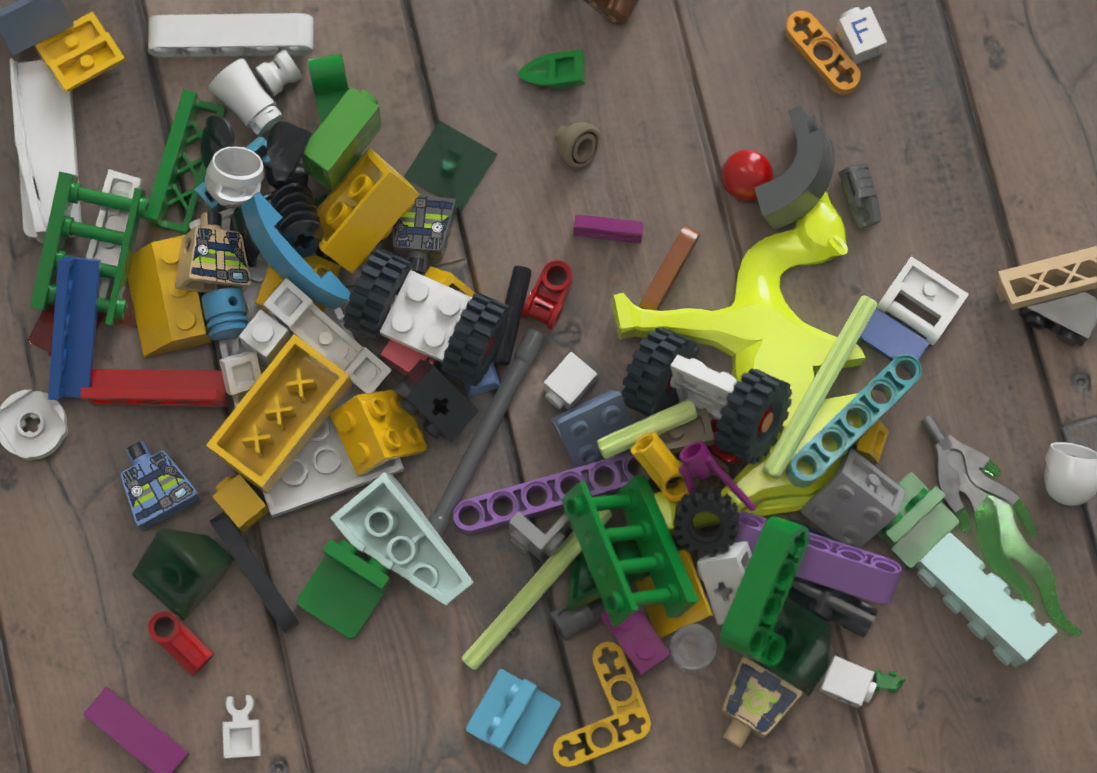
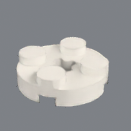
(50, 431)

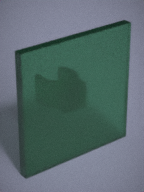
(450, 164)

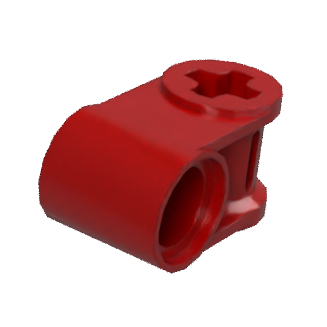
(547, 300)

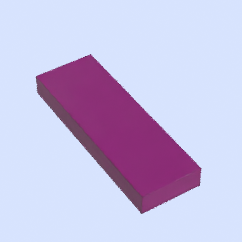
(135, 733)

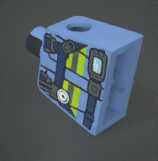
(155, 486)

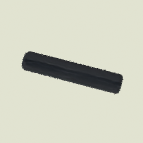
(515, 299)

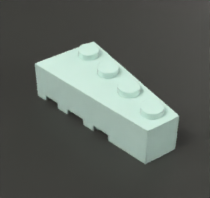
(983, 601)

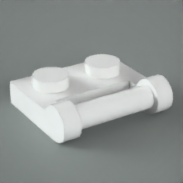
(927, 291)

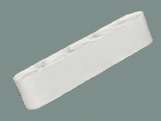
(230, 35)

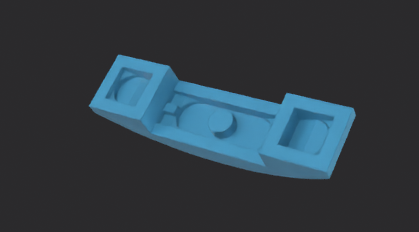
(283, 258)

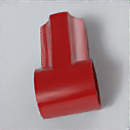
(182, 644)

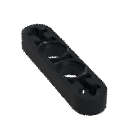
(254, 572)

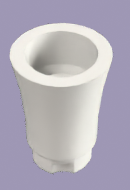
(246, 97)

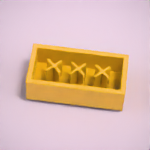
(280, 414)

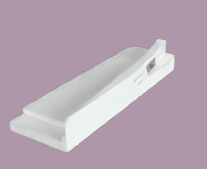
(43, 141)

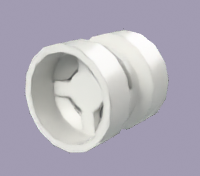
(279, 72)

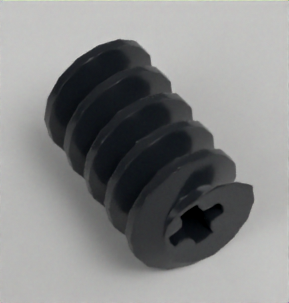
(300, 218)

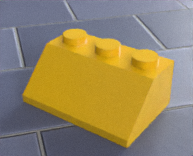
(363, 210)
(164, 315)

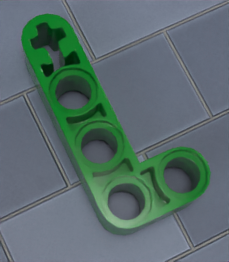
(328, 83)
(764, 591)

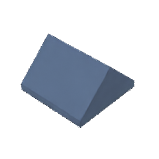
(32, 22)

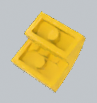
(79, 52)

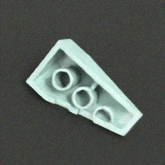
(399, 536)

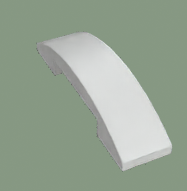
(114, 219)
(321, 333)

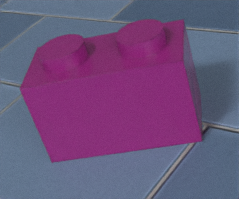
(638, 642)

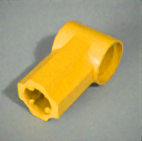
(660, 465)

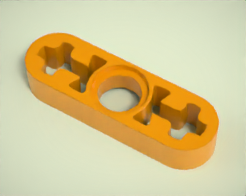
(824, 38)

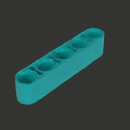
(862, 406)

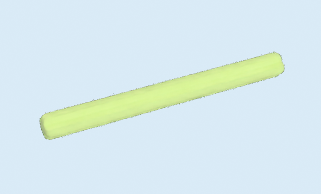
(820, 387)
(525, 599)

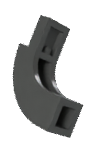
(805, 181)

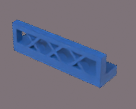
(74, 326)

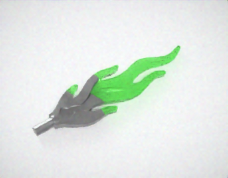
(992, 507)

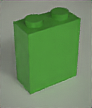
(342, 137)

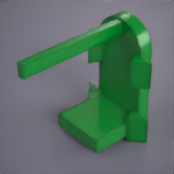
(887, 681)

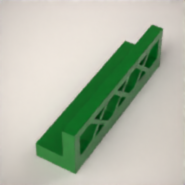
(172, 161)

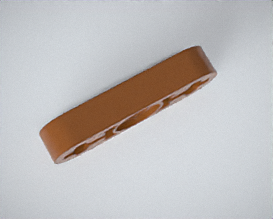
(669, 269)

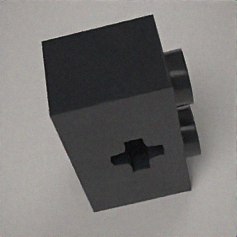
(428, 384)

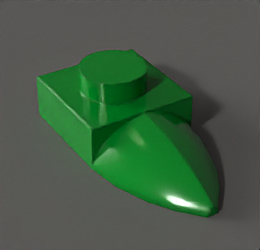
(556, 70)

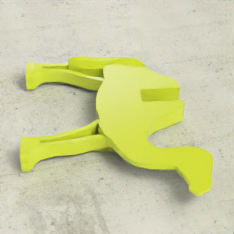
(769, 337)

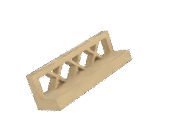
(1048, 278)

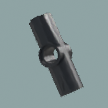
(833, 605)

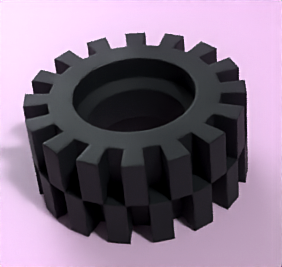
(701, 540)

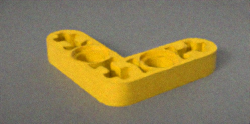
(620, 710)

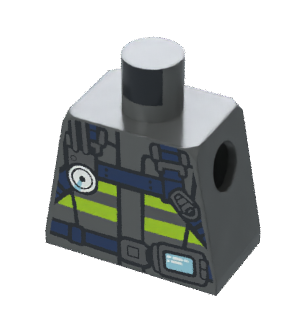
(424, 231)

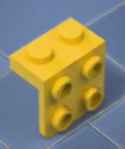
(376, 430)

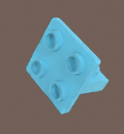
(513, 716)

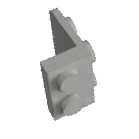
(529, 538)

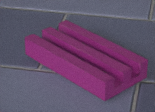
(608, 228)

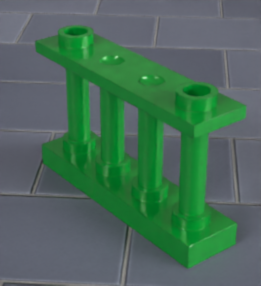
(62, 226)
(654, 542)

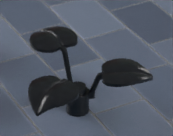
(285, 149)

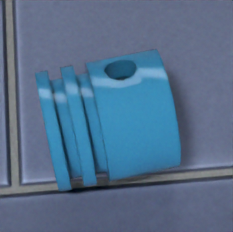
(225, 313)

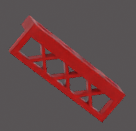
(156, 388)

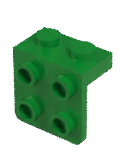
(344, 589)

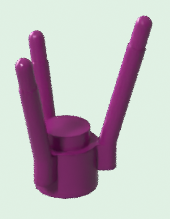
(700, 463)

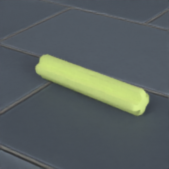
(659, 423)

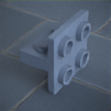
(589, 422)

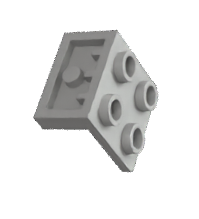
(855, 501)

